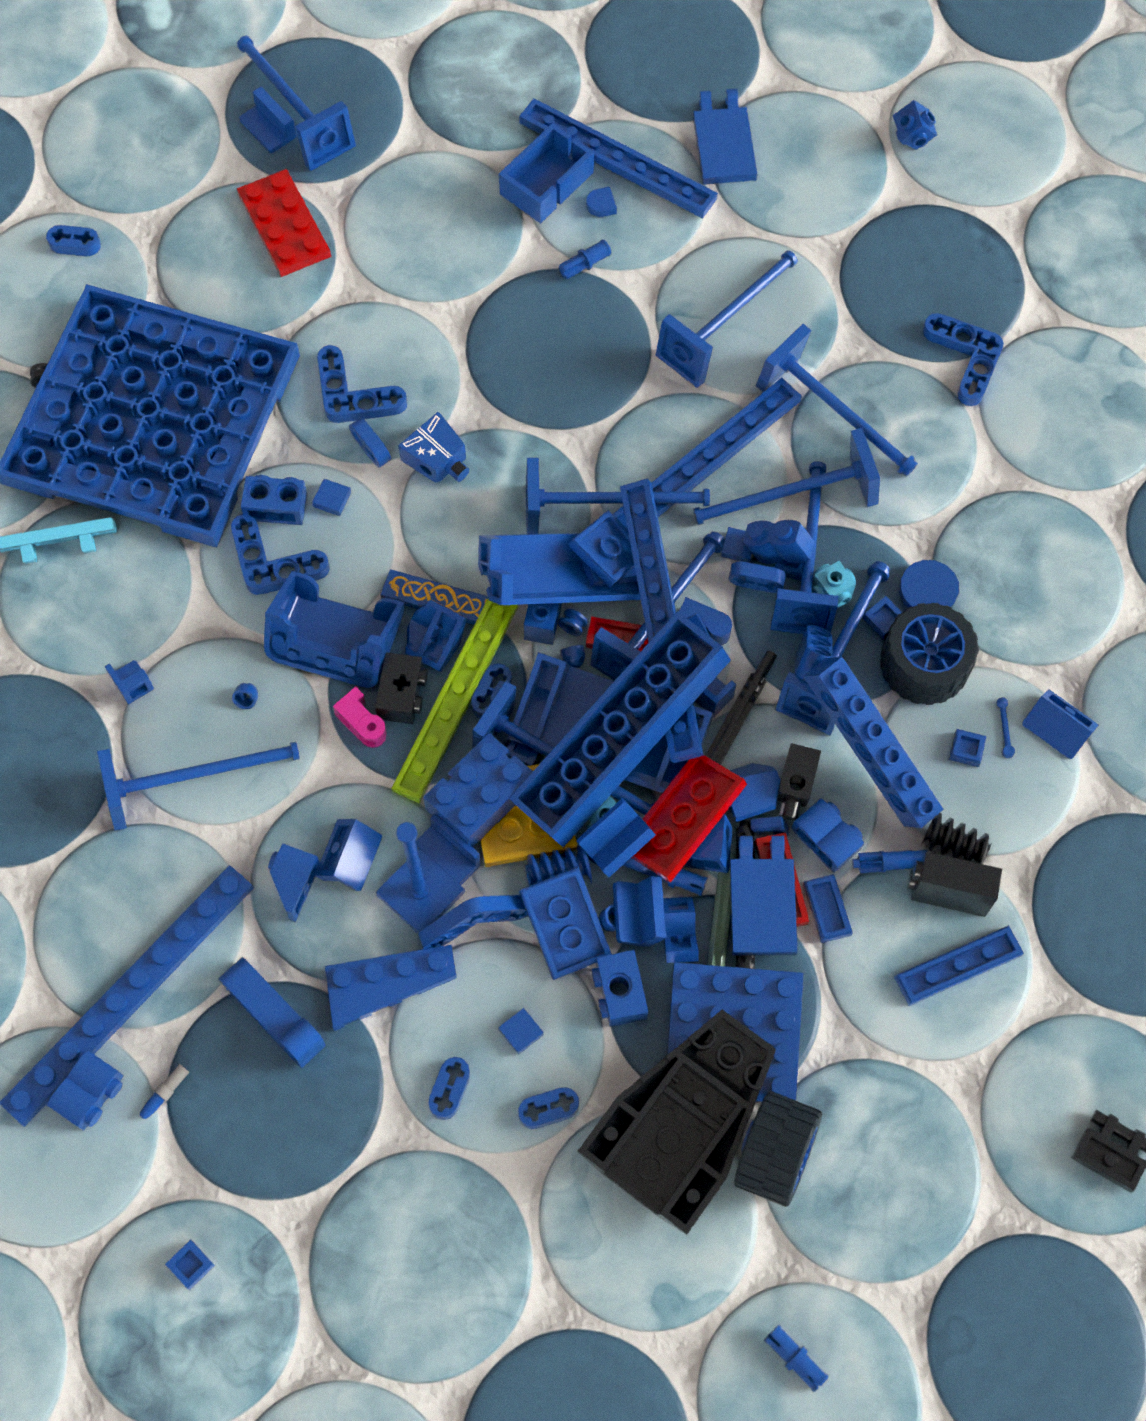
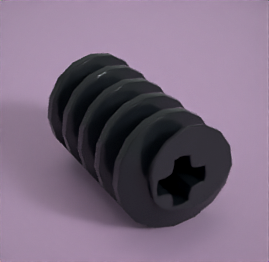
(956, 840)

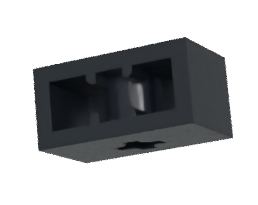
(397, 672)

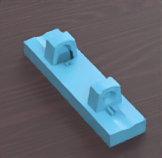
(83, 531)

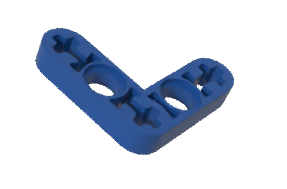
(979, 353)
(342, 397)
(262, 567)
(469, 913)

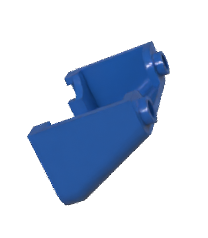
(329, 635)

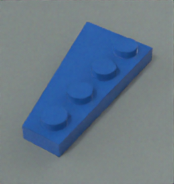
(375, 983)

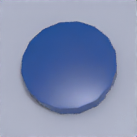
(928, 583)

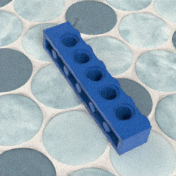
(873, 742)

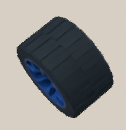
(929, 653)
(777, 1148)

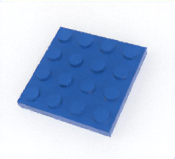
(758, 998)

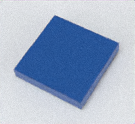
(605, 548)

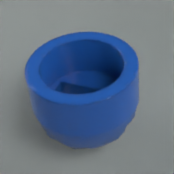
(573, 655)
(240, 693)
(609, 926)

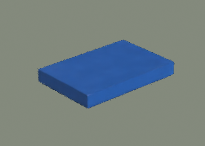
(565, 922)

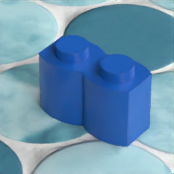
(778, 541)
(828, 834)
(85, 1091)

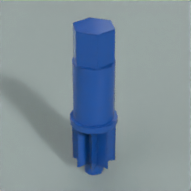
(886, 861)

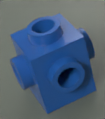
(915, 125)

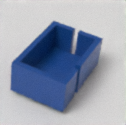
(545, 173)
(478, 790)

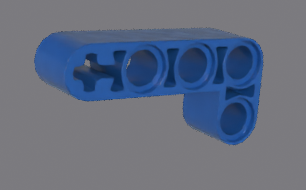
(272, 1012)

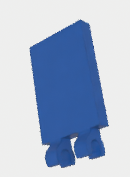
(724, 141)
(763, 901)

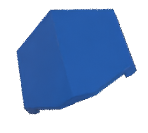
(434, 634)
(760, 792)

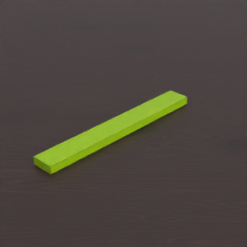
(453, 701)

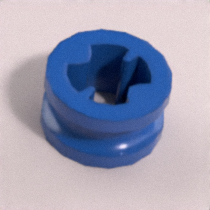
(573, 622)

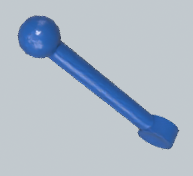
(1008, 751)

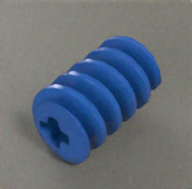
(547, 868)

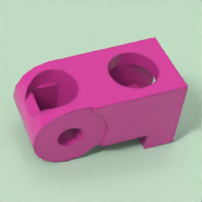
(364, 725)

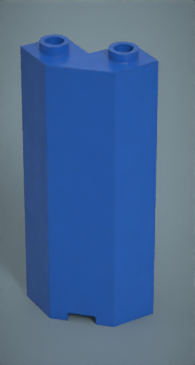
(541, 571)

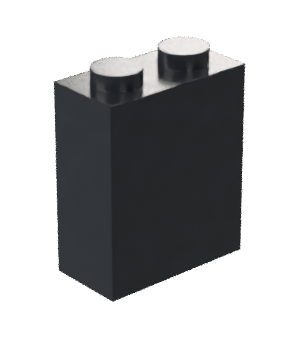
(955, 884)

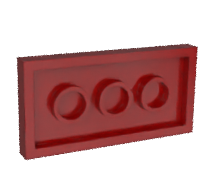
(284, 222)
(687, 814)

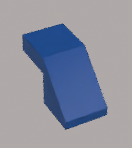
(680, 930)

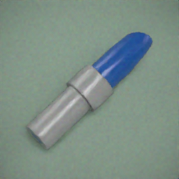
(164, 1091)

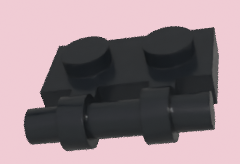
(1108, 1158)

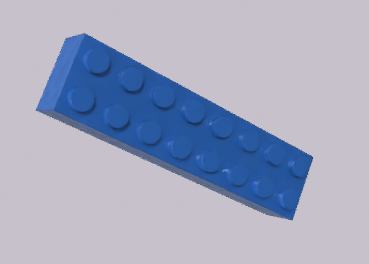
(620, 728)

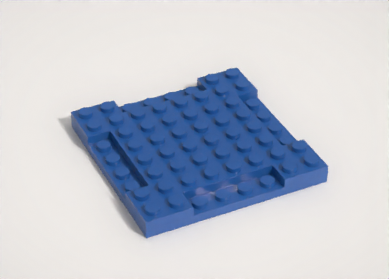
(99, 423)

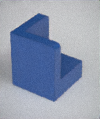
(130, 681)
(716, 696)

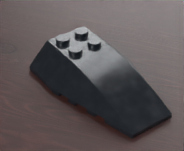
(683, 1121)

